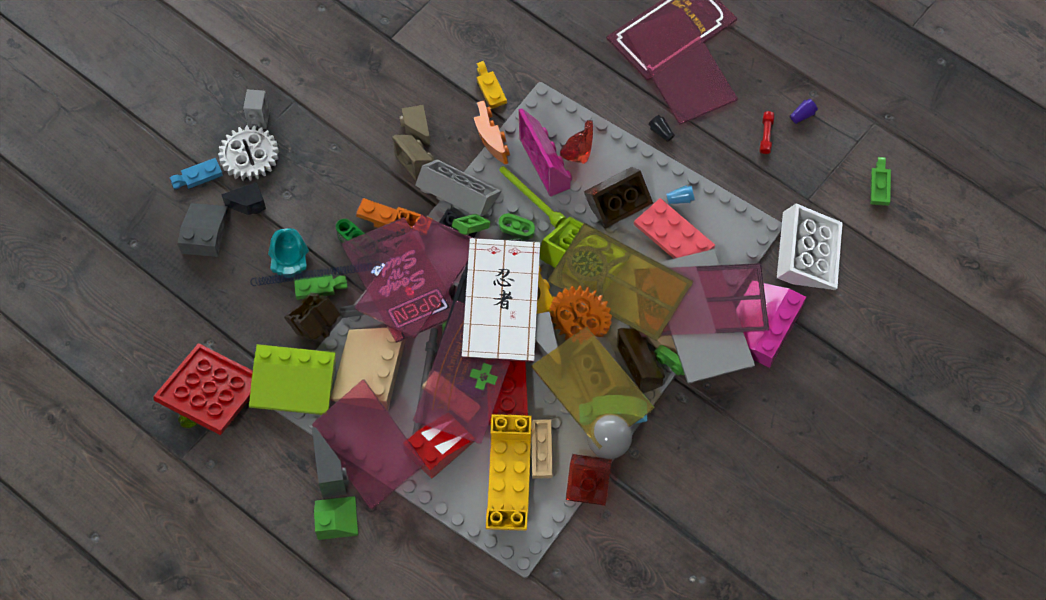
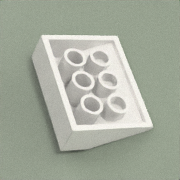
(809, 248)

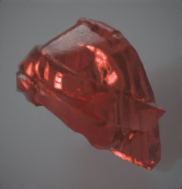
(579, 145)

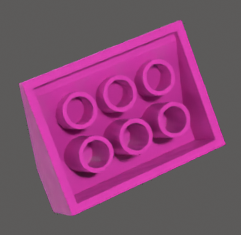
(543, 154)
(782, 311)

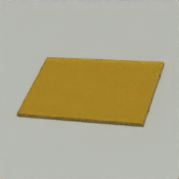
(591, 383)

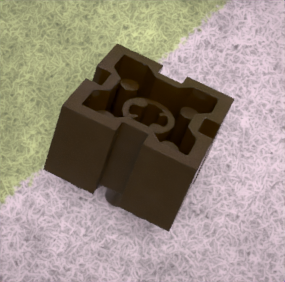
(313, 316)

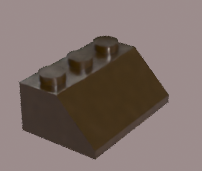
(619, 196)
(639, 360)

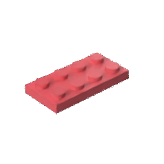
(672, 231)

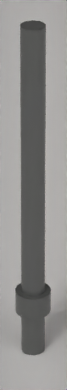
(431, 348)

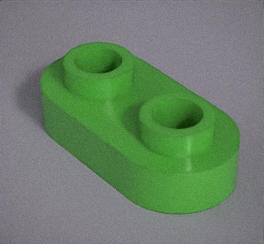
(517, 226)
(668, 357)

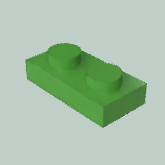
(470, 224)

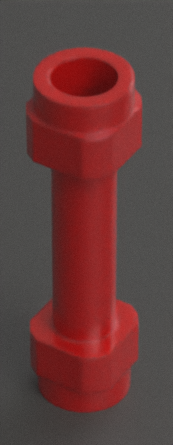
(768, 120)

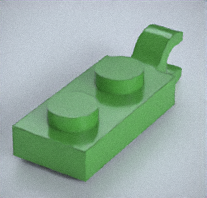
(880, 183)
(321, 286)

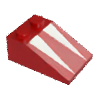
(437, 448)

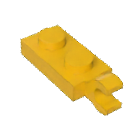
(490, 87)

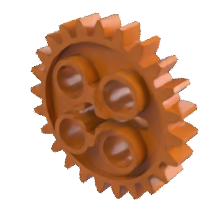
(580, 314)

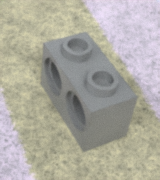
(256, 109)

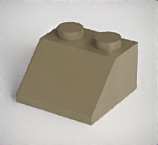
(411, 154)

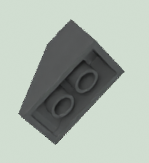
(202, 230)
(331, 475)

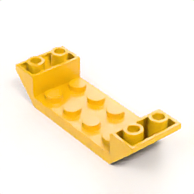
(509, 473)

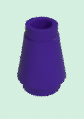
(804, 111)

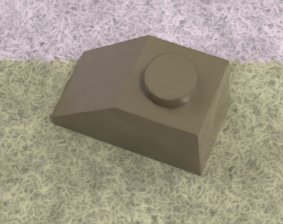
(415, 123)

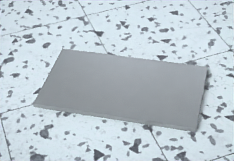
(709, 354)

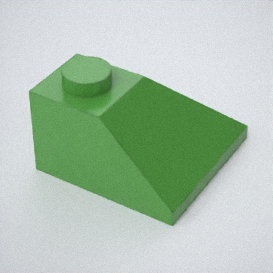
(335, 518)

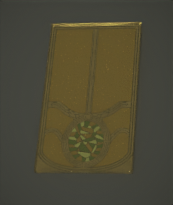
(635, 286)

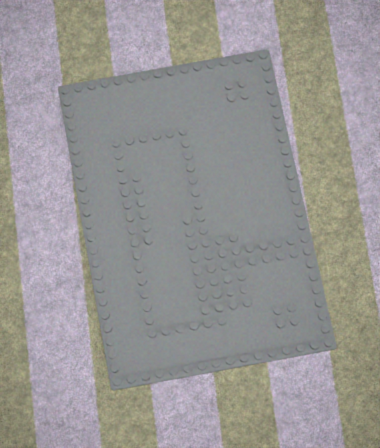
(460, 490)

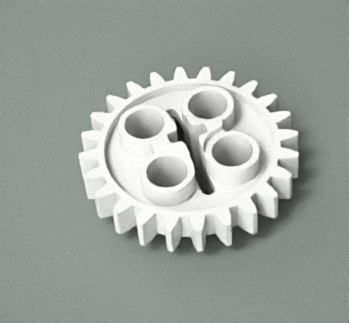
(265, 147)

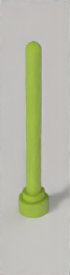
(555, 218)

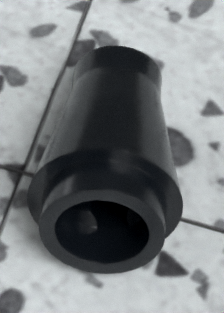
(661, 128)

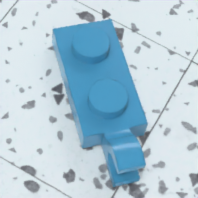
(197, 174)

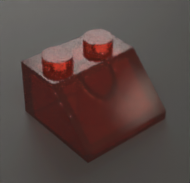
(588, 479)

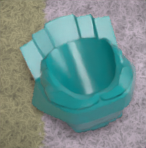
(287, 252)

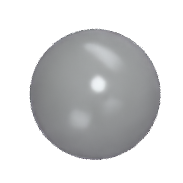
(612, 435)

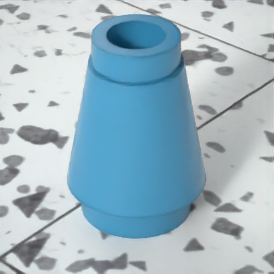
(681, 195)

